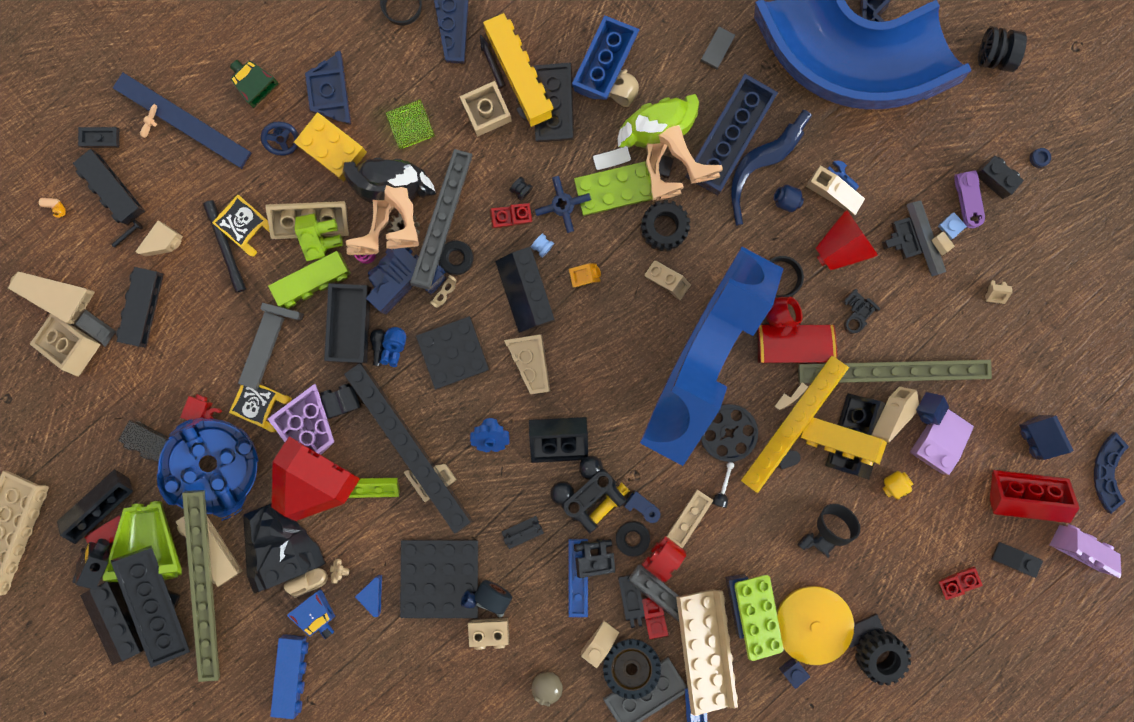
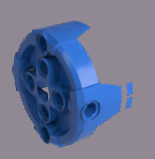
(224, 486)

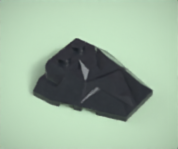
(277, 549)

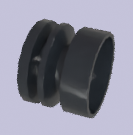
(1002, 49)

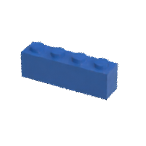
(288, 676)

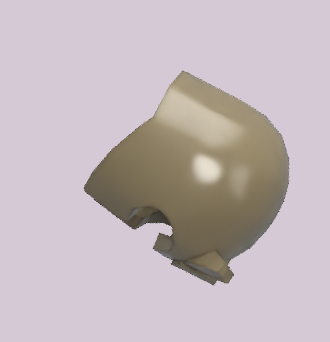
(546, 688)

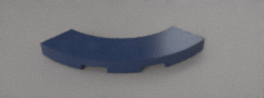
(1104, 472)

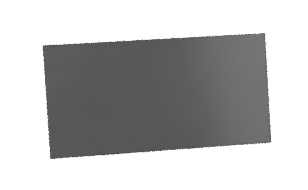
(636, 710)

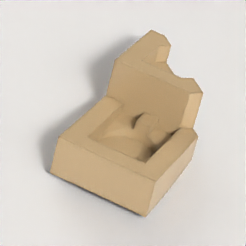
(785, 401)

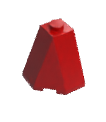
(844, 244)

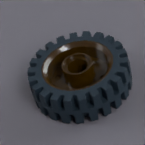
(626, 684)

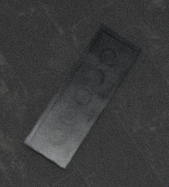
(150, 606)

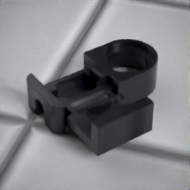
(862, 310)

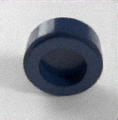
(1040, 157)

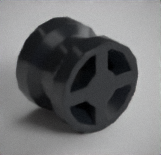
(520, 188)

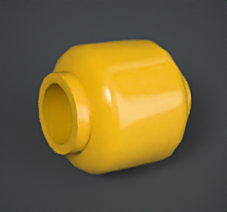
(897, 485)

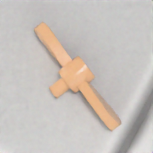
(149, 121)

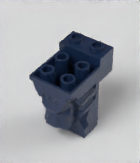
(393, 278)

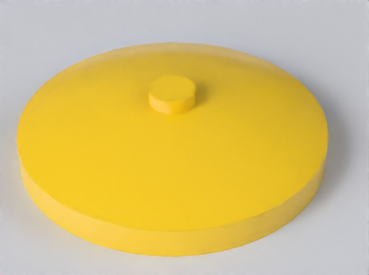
(815, 625)

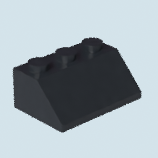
(558, 439)

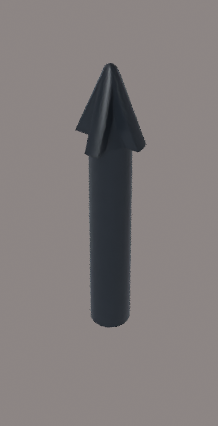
(485, 46)

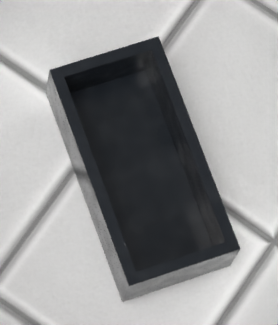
(347, 323)

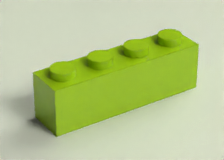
(309, 280)

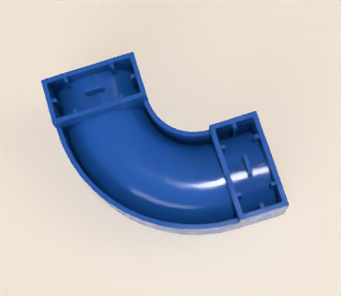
(860, 59)
(692, 390)

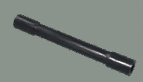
(235, 275)

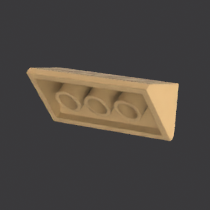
(282, 217)

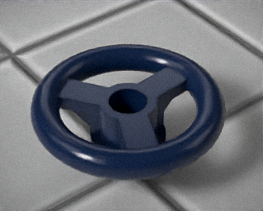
(280, 129)

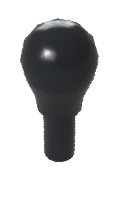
(376, 339)

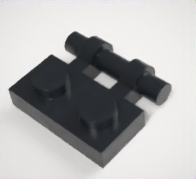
(596, 564)

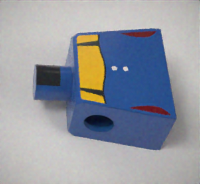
(314, 615)

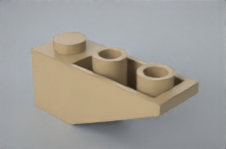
(835, 190)
(896, 413)

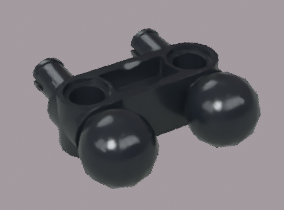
(587, 496)

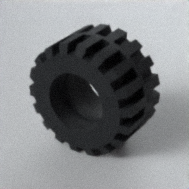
(674, 212)
(892, 667)

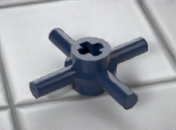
(571, 202)

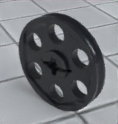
(738, 436)

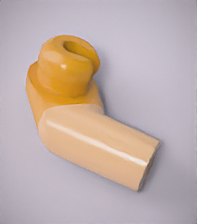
(55, 204)

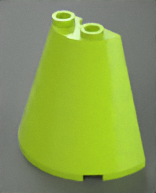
(144, 528)

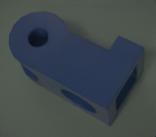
(640, 503)

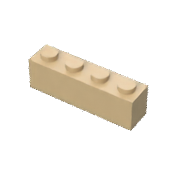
(222, 561)

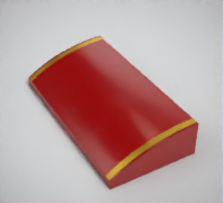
(796, 344)

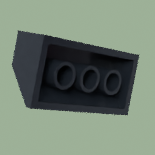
(524, 290)
(862, 416)
(112, 621)

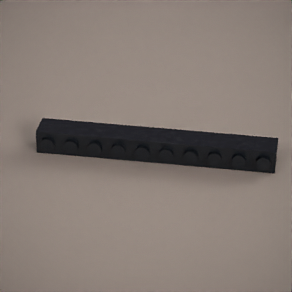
(409, 448)

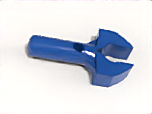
(841, 173)

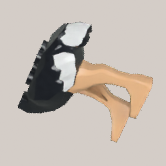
(387, 186)

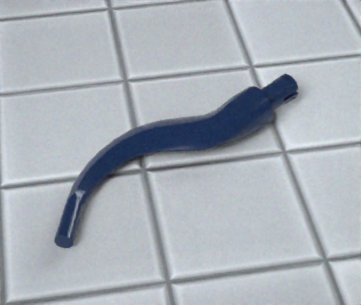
(764, 156)

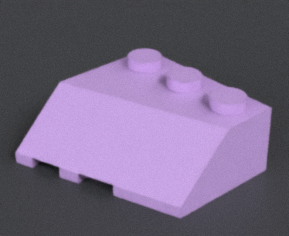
(304, 421)
(1087, 550)

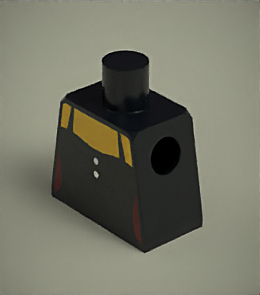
(93, 557)

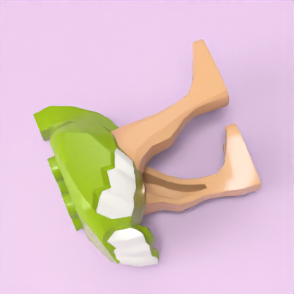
(663, 126)

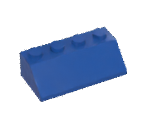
(604, 58)

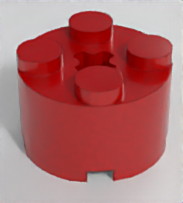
(664, 559)

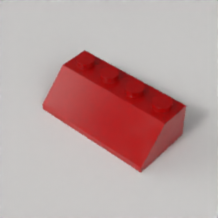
(1033, 496)

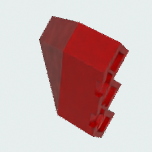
(307, 482)

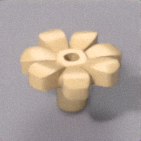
(338, 571)

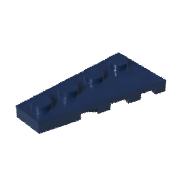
(452, 23)

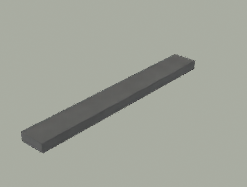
(441, 220)

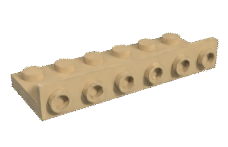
(18, 512)
(707, 651)

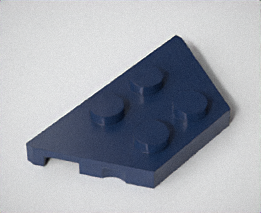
(328, 89)

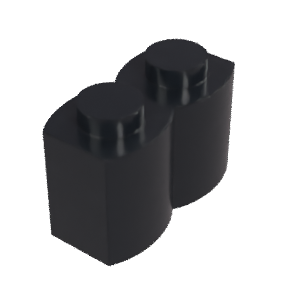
(340, 401)

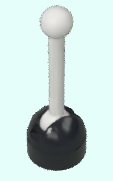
(721, 499)

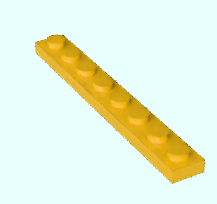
(795, 424)

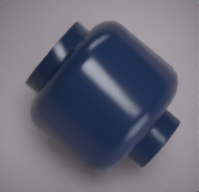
(788, 198)

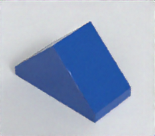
(371, 596)

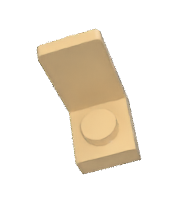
(668, 278)

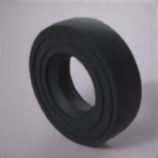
(466, 263)
(644, 538)

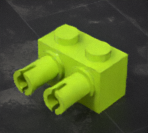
(310, 236)

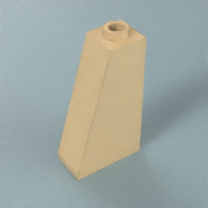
(55, 297)

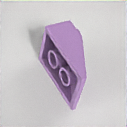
(944, 443)

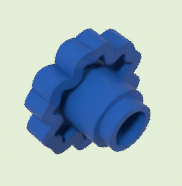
(489, 436)

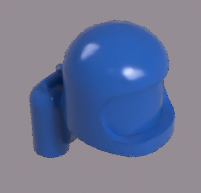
(393, 343)

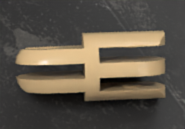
(306, 582)

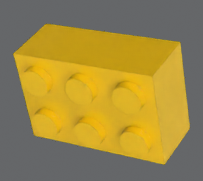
(329, 145)

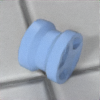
(542, 245)

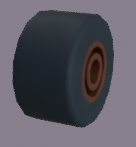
(493, 597)

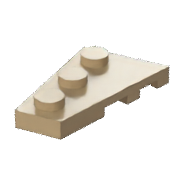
(531, 362)

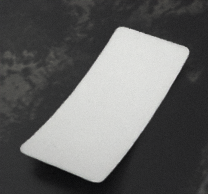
(612, 158)

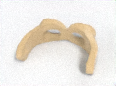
(451, 280)

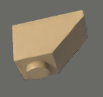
(160, 240)
(599, 644)

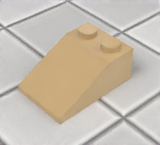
(65, 345)

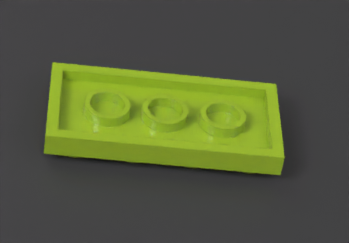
(615, 188)

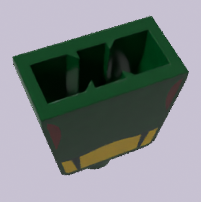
(252, 81)

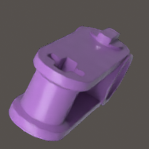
(970, 198)

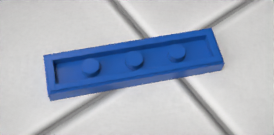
(577, 586)

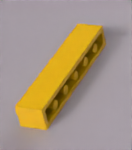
(517, 69)

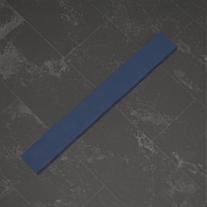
(182, 120)

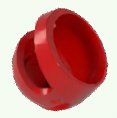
(779, 313)

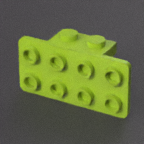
(759, 617)

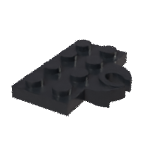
(559, 89)

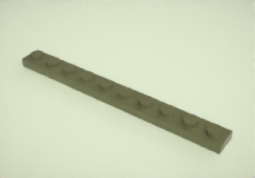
(904, 371)
(201, 585)

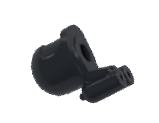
(818, 542)

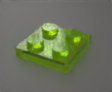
(410, 124)

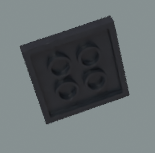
(452, 352)

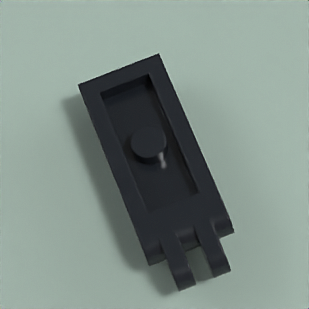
(631, 601)

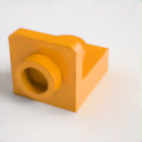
(585, 274)

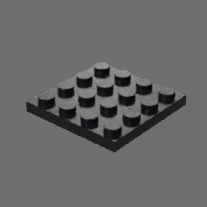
(437, 577)

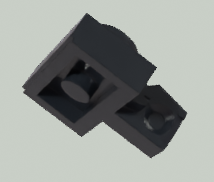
(904, 238)

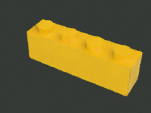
(845, 440)

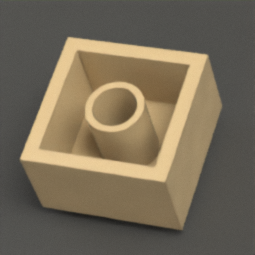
(486, 108)

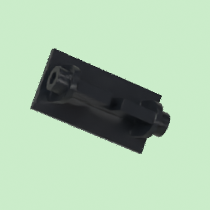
(522, 532)

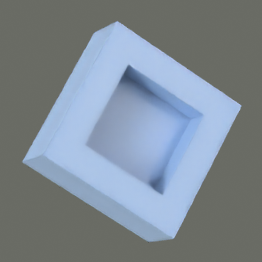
(952, 225)

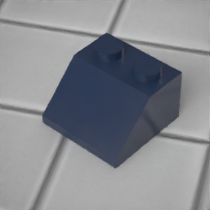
(1045, 437)

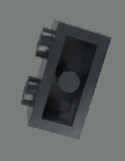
(999, 177)

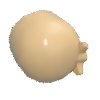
(624, 89)

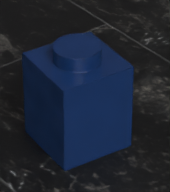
(932, 408)
(794, 672)

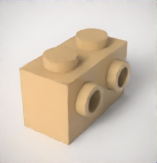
(488, 633)

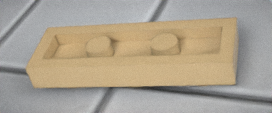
(689, 518)

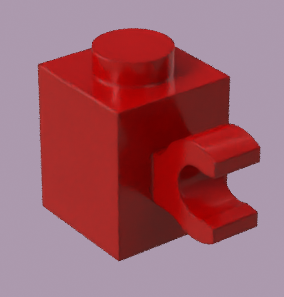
(198, 407)

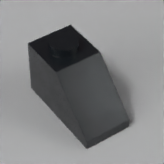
(1017, 559)

